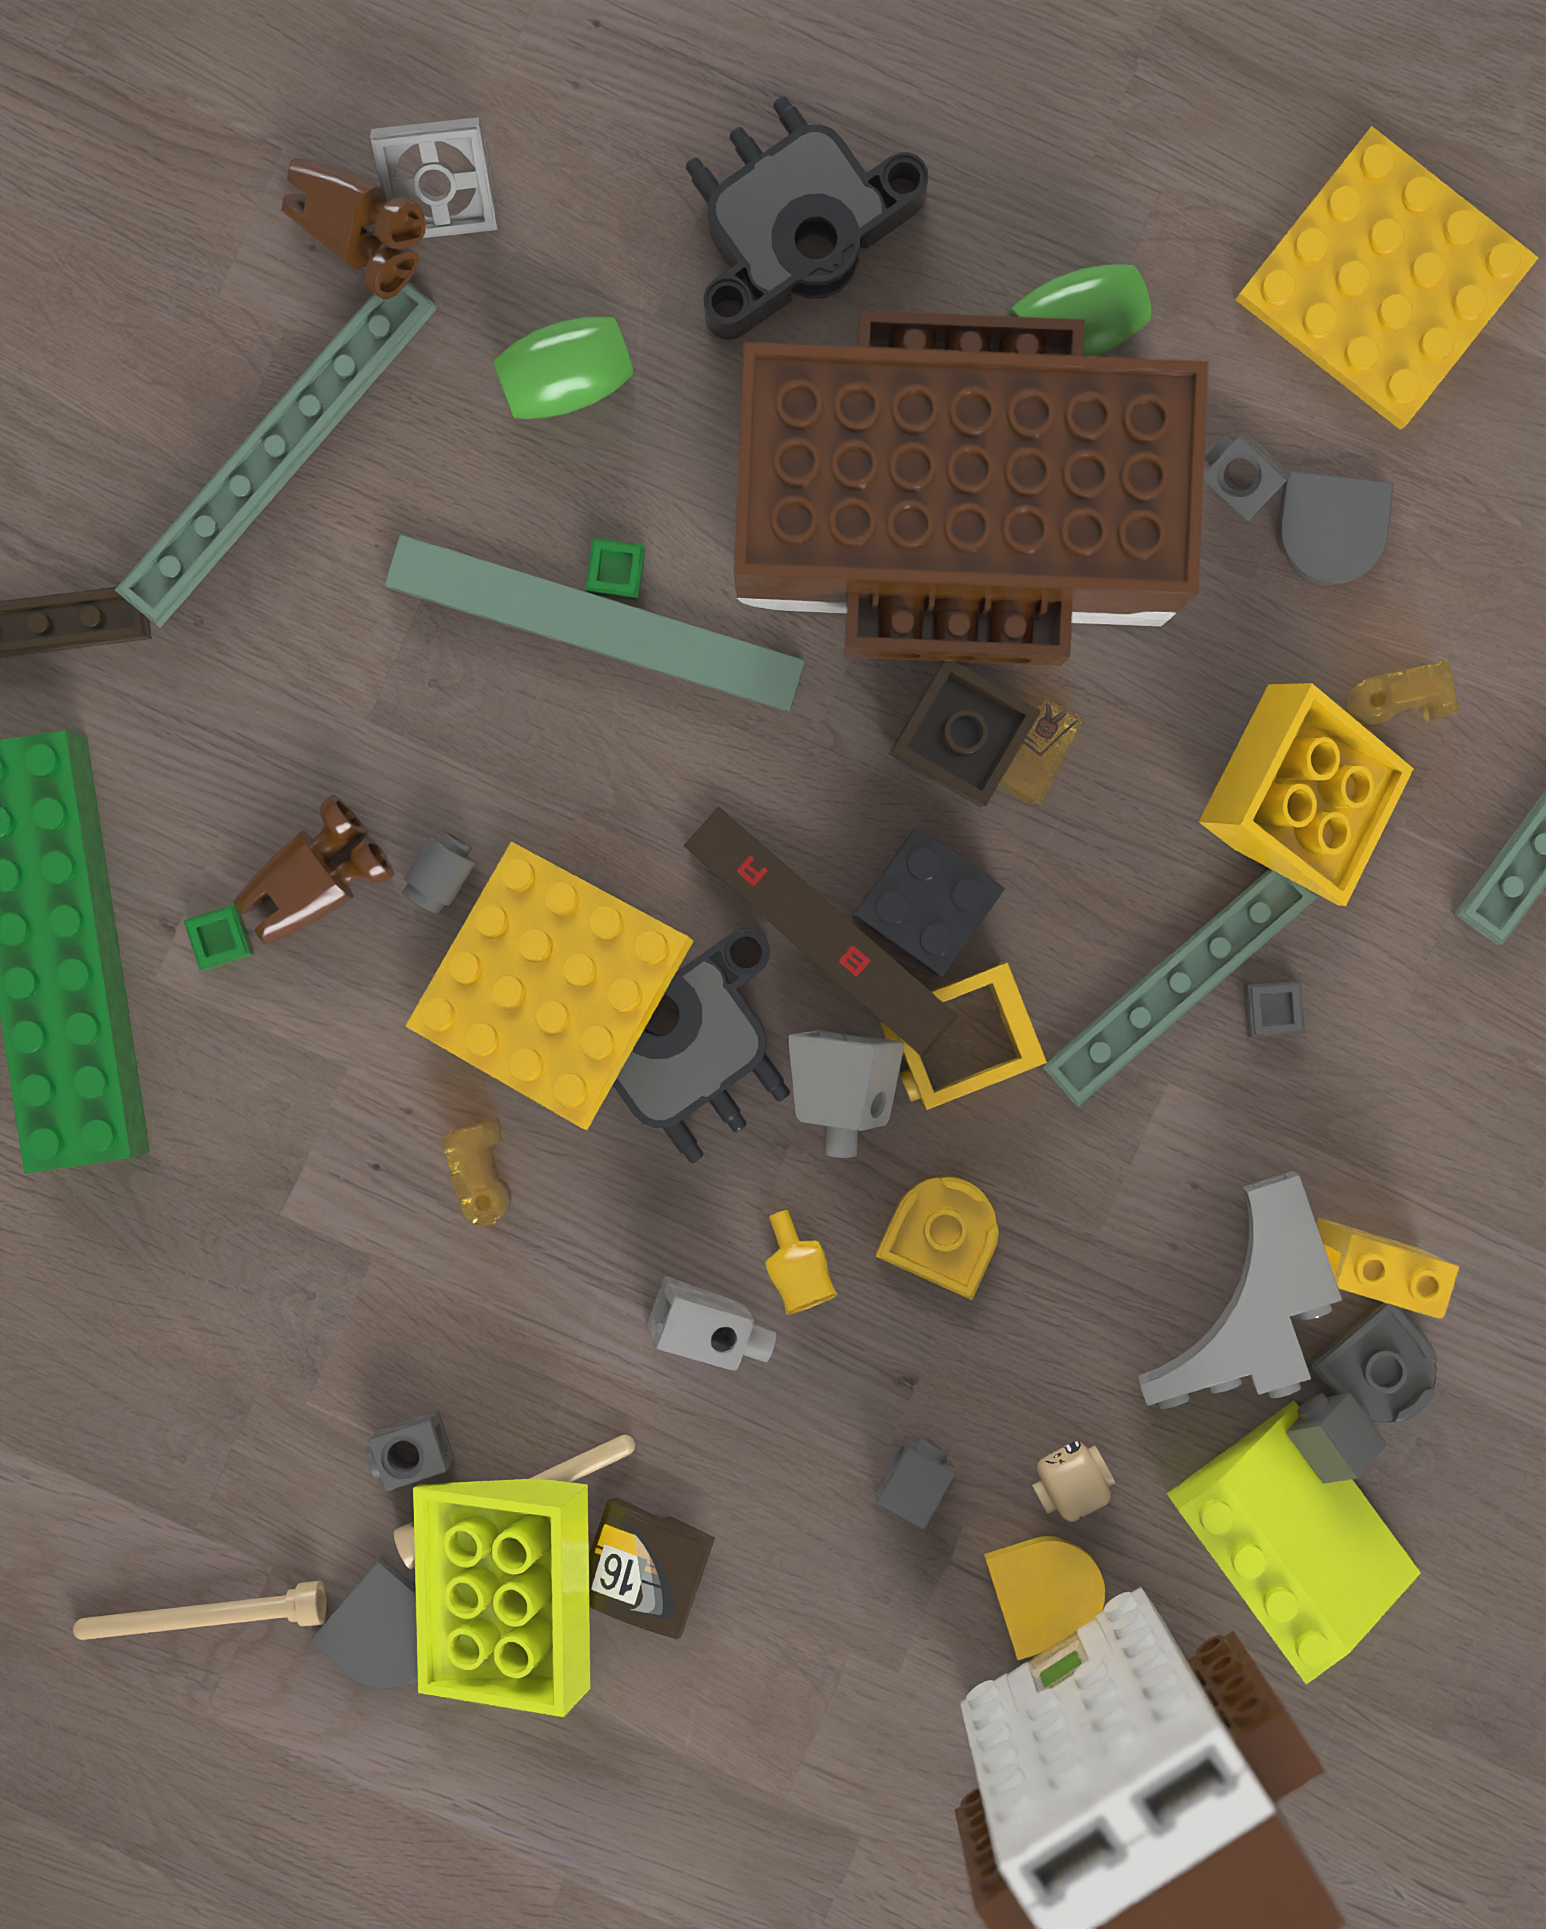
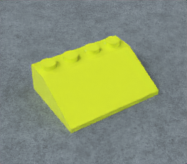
(1295, 1549)
(503, 1592)

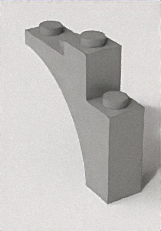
(1254, 1336)

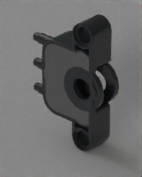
(786, 194)
(705, 1052)

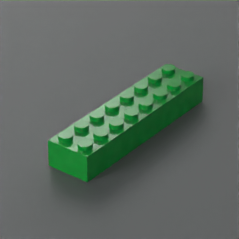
(62, 964)

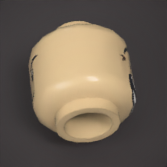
(1073, 1481)

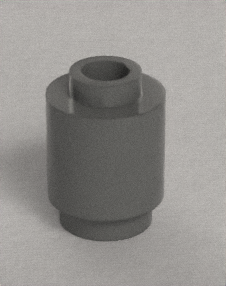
(438, 872)

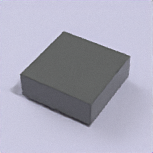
(1274, 1008)

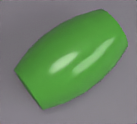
(1106, 296)
(563, 367)

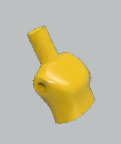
(798, 1268)

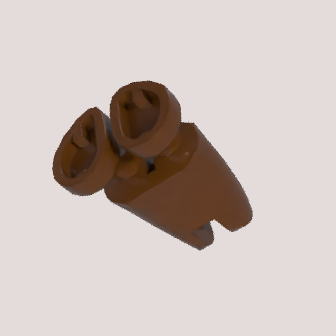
(341, 216)
(304, 883)

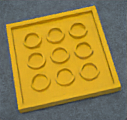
(1386, 278)
(549, 984)

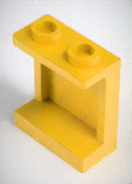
(1388, 1269)

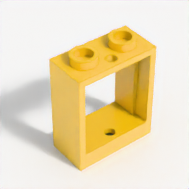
(1016, 1023)

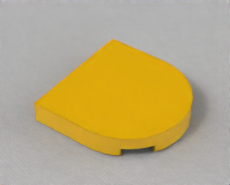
(942, 1234)
(1045, 1591)

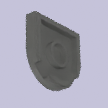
(1333, 526)
(1381, 1363)
(374, 1630)

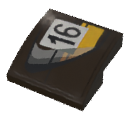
(646, 1568)

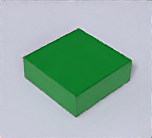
(615, 569)
(218, 937)

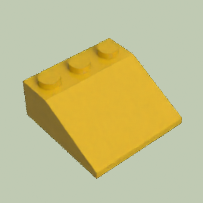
(1307, 791)

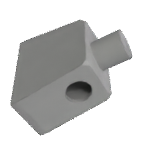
(843, 1084)
(688, 1317)

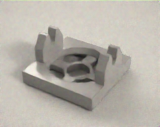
(464, 134)

